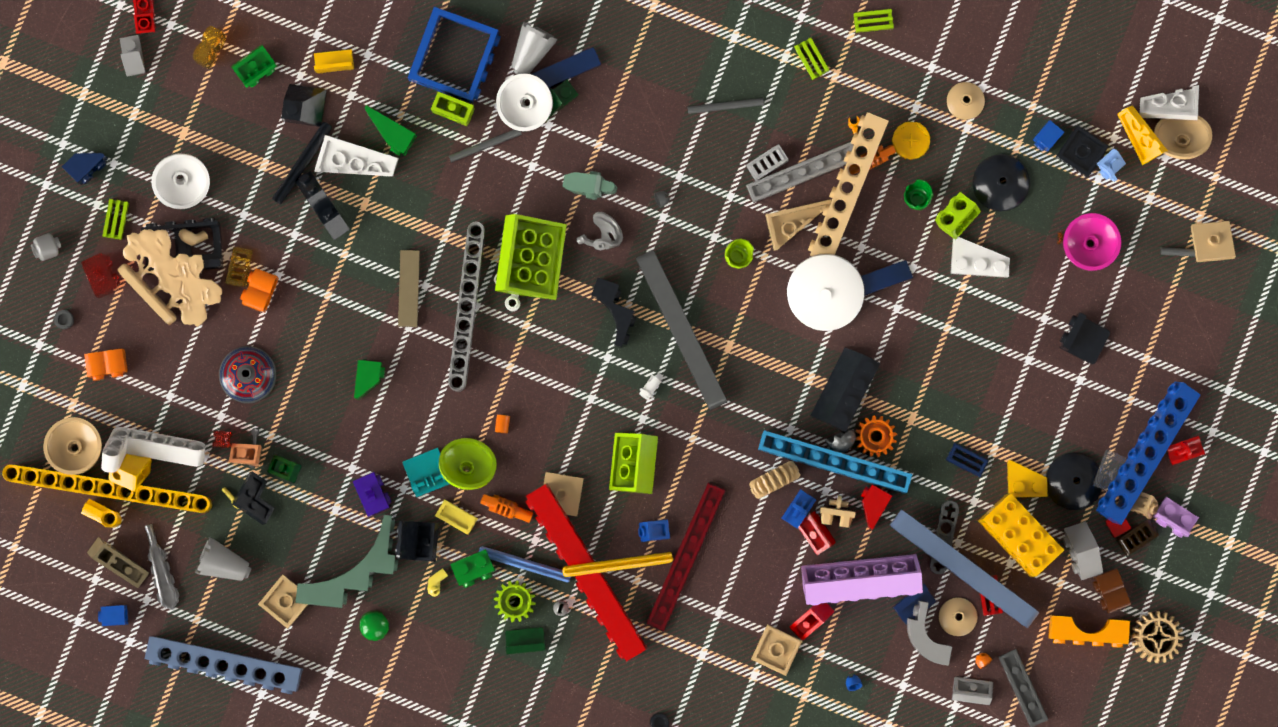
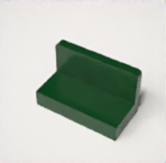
(525, 640)

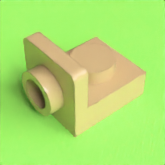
(1146, 505)

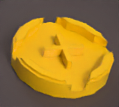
(911, 140)

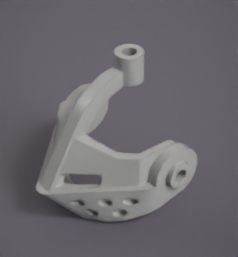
(606, 225)

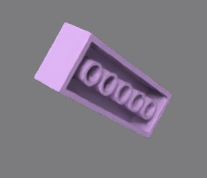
(861, 579)

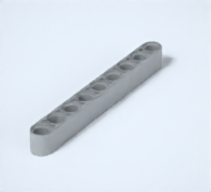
(469, 316)

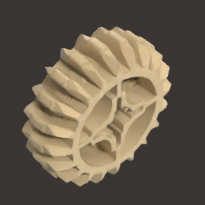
(774, 479)
(1157, 628)

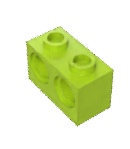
(960, 218)

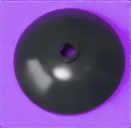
(990, 190)
(1061, 485)

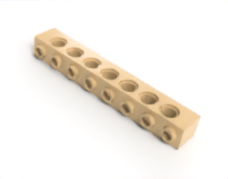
(878, 125)

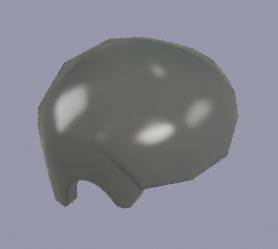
(841, 442)

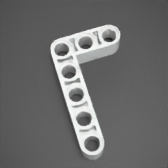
(150, 445)

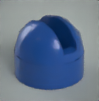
(853, 683)

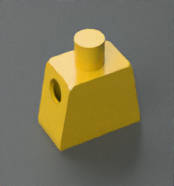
(132, 472)

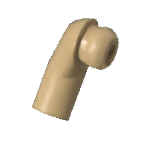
(191, 238)

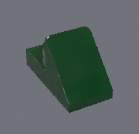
(562, 96)
(284, 468)

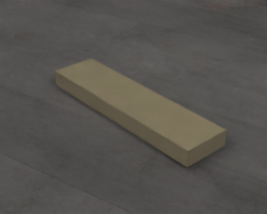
(409, 288)

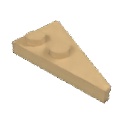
(787, 223)

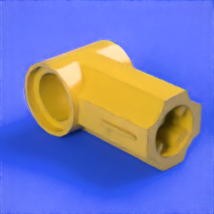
(100, 513)

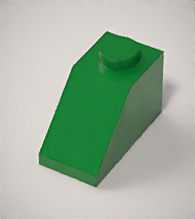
(367, 377)

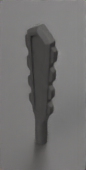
(163, 581)

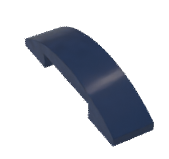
(886, 277)

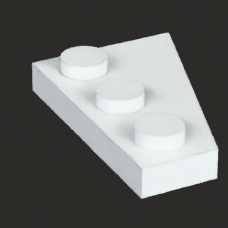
(1176, 105)
(976, 260)

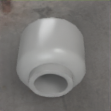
(45, 247)

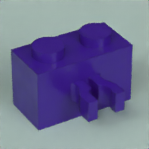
(372, 494)

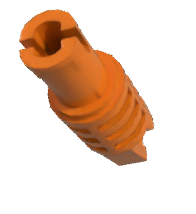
(880, 157)
(506, 508)

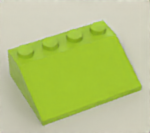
(530, 257)

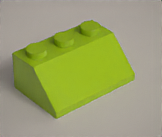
(633, 463)

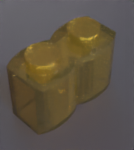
(206, 51)

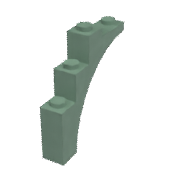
(376, 561)

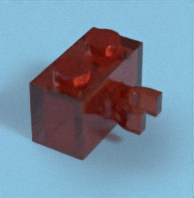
(100, 275)

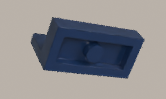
(906, 605)

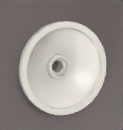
(511, 101)
(180, 192)

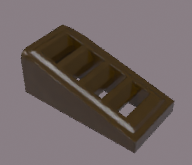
(1125, 547)

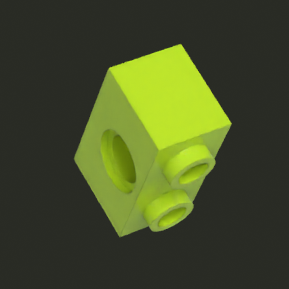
(452, 109)

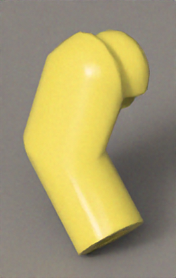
(434, 582)

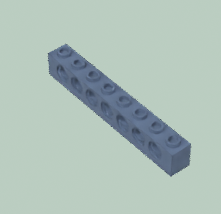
(157, 645)

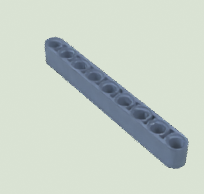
(964, 569)

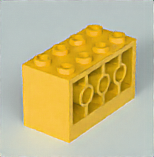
(1020, 535)

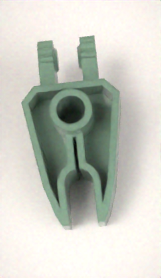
(589, 185)

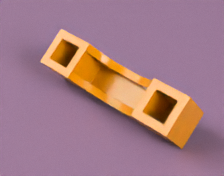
(1114, 632)

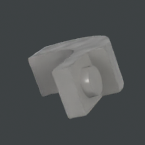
(921, 642)

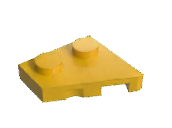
(1025, 482)

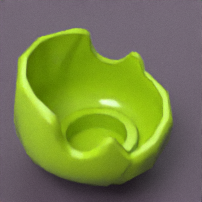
(739, 253)

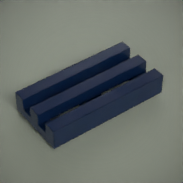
(952, 453)

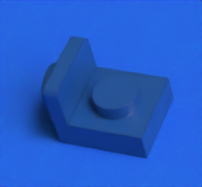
(654, 530)

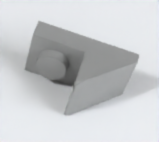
(132, 55)

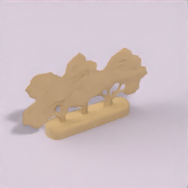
(176, 276)

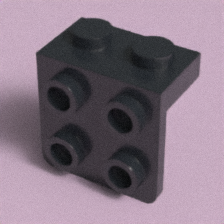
(1084, 338)
(417, 541)

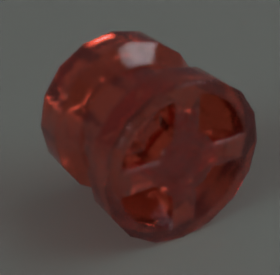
(222, 439)

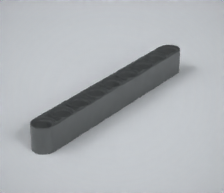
(681, 330)

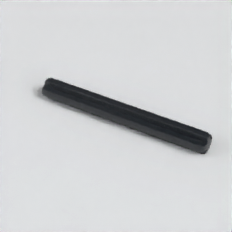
(301, 163)

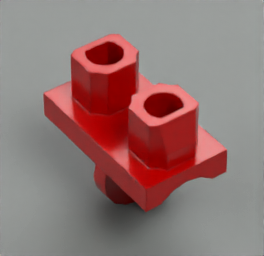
(1185, 450)

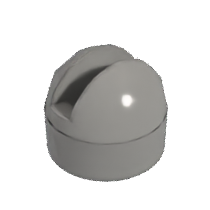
(564, 610)

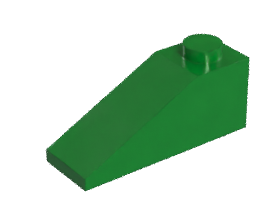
(395, 135)

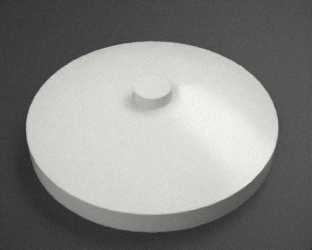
(825, 292)

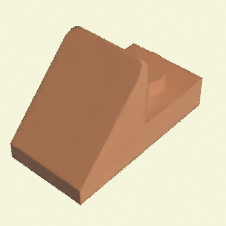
(245, 454)

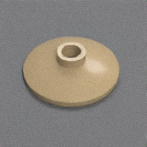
(964, 110)
(948, 612)

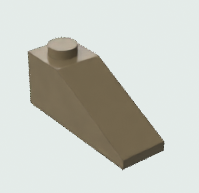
(117, 562)

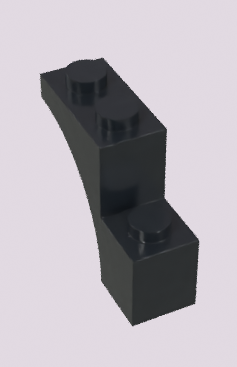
(322, 205)
(607, 293)

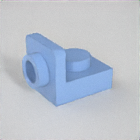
(1111, 164)

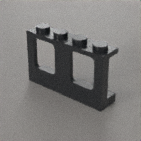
(210, 261)

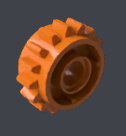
(886, 436)

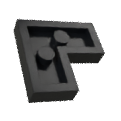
(249, 501)

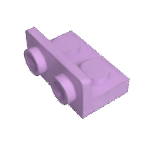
(1175, 517)

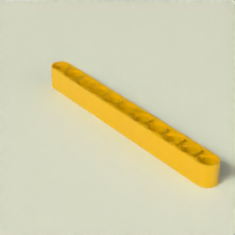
(98, 485)

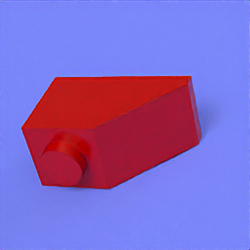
(873, 504)
(811, 620)

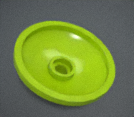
(467, 455)

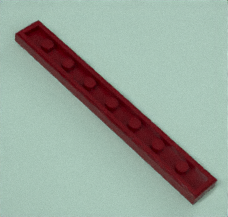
(685, 556)

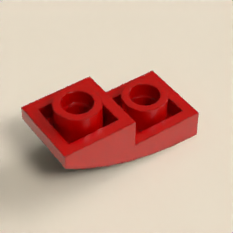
(144, 16)

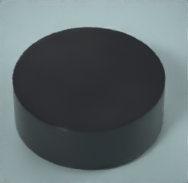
(659, 720)

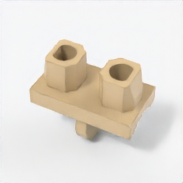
(828, 512)

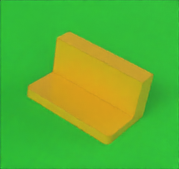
(333, 61)

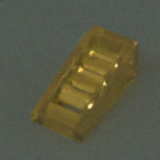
(235, 282)

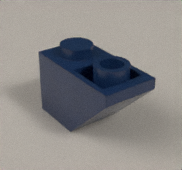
(83, 165)

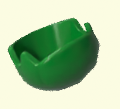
(918, 195)
(373, 625)

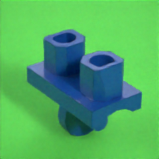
(798, 509)

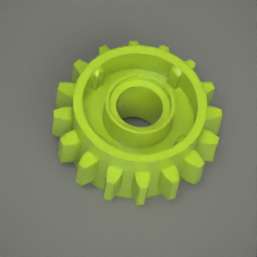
(525, 601)

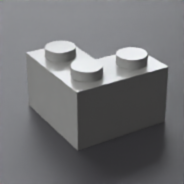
(1083, 551)

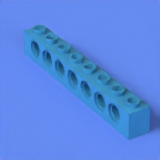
(834, 462)

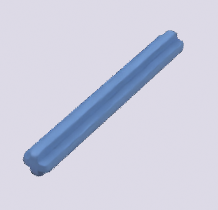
(525, 564)

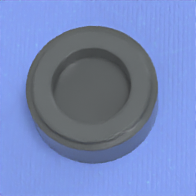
(64, 319)

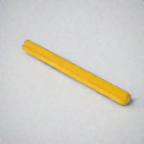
(617, 564)

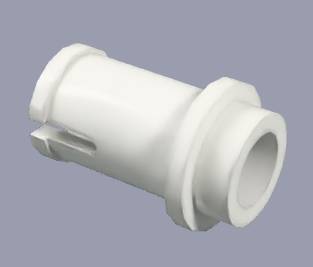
(650, 387)

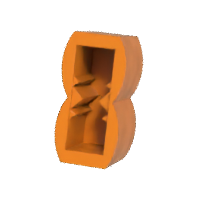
(259, 290)
(106, 363)

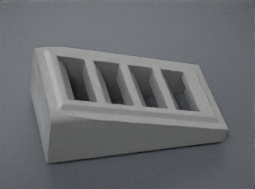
(781, 154)

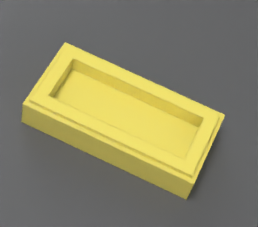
(456, 517)

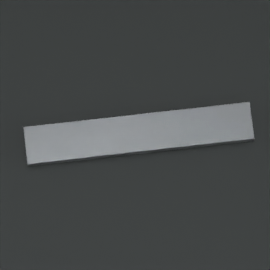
(798, 173)

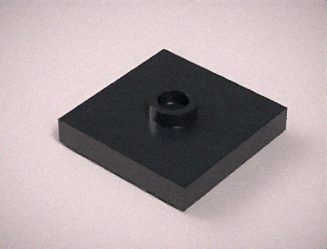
(1082, 151)

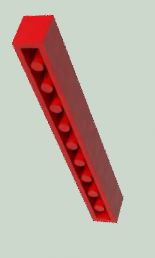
(594, 585)

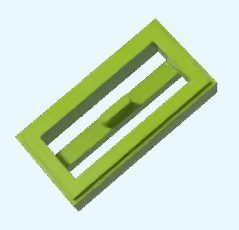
(873, 13)
(804, 44)
(108, 218)

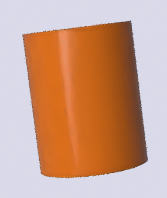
(502, 424)

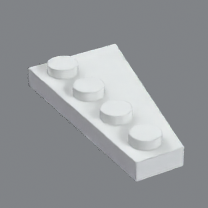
(349, 158)

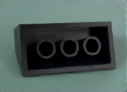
(845, 389)

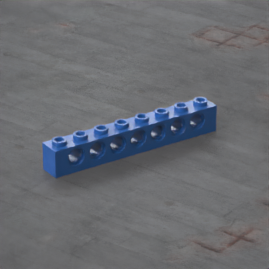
(1157, 448)

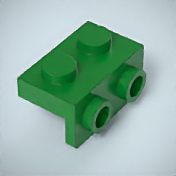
(254, 66)
(473, 568)

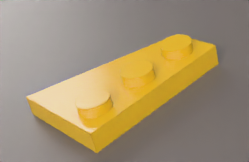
(1141, 136)

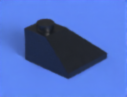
(304, 105)

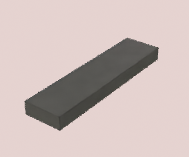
(1023, 688)

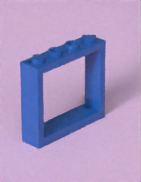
(481, 73)

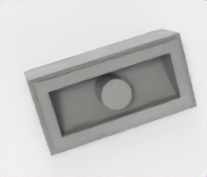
(972, 690)

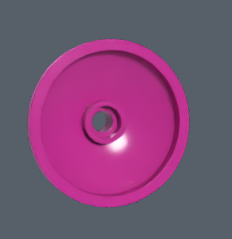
(1105, 241)

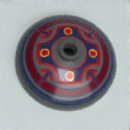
(260, 379)

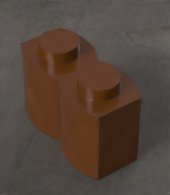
(1111, 591)

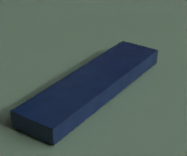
(569, 67)

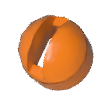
(983, 660)

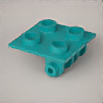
(425, 472)

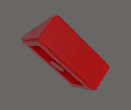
(816, 533)

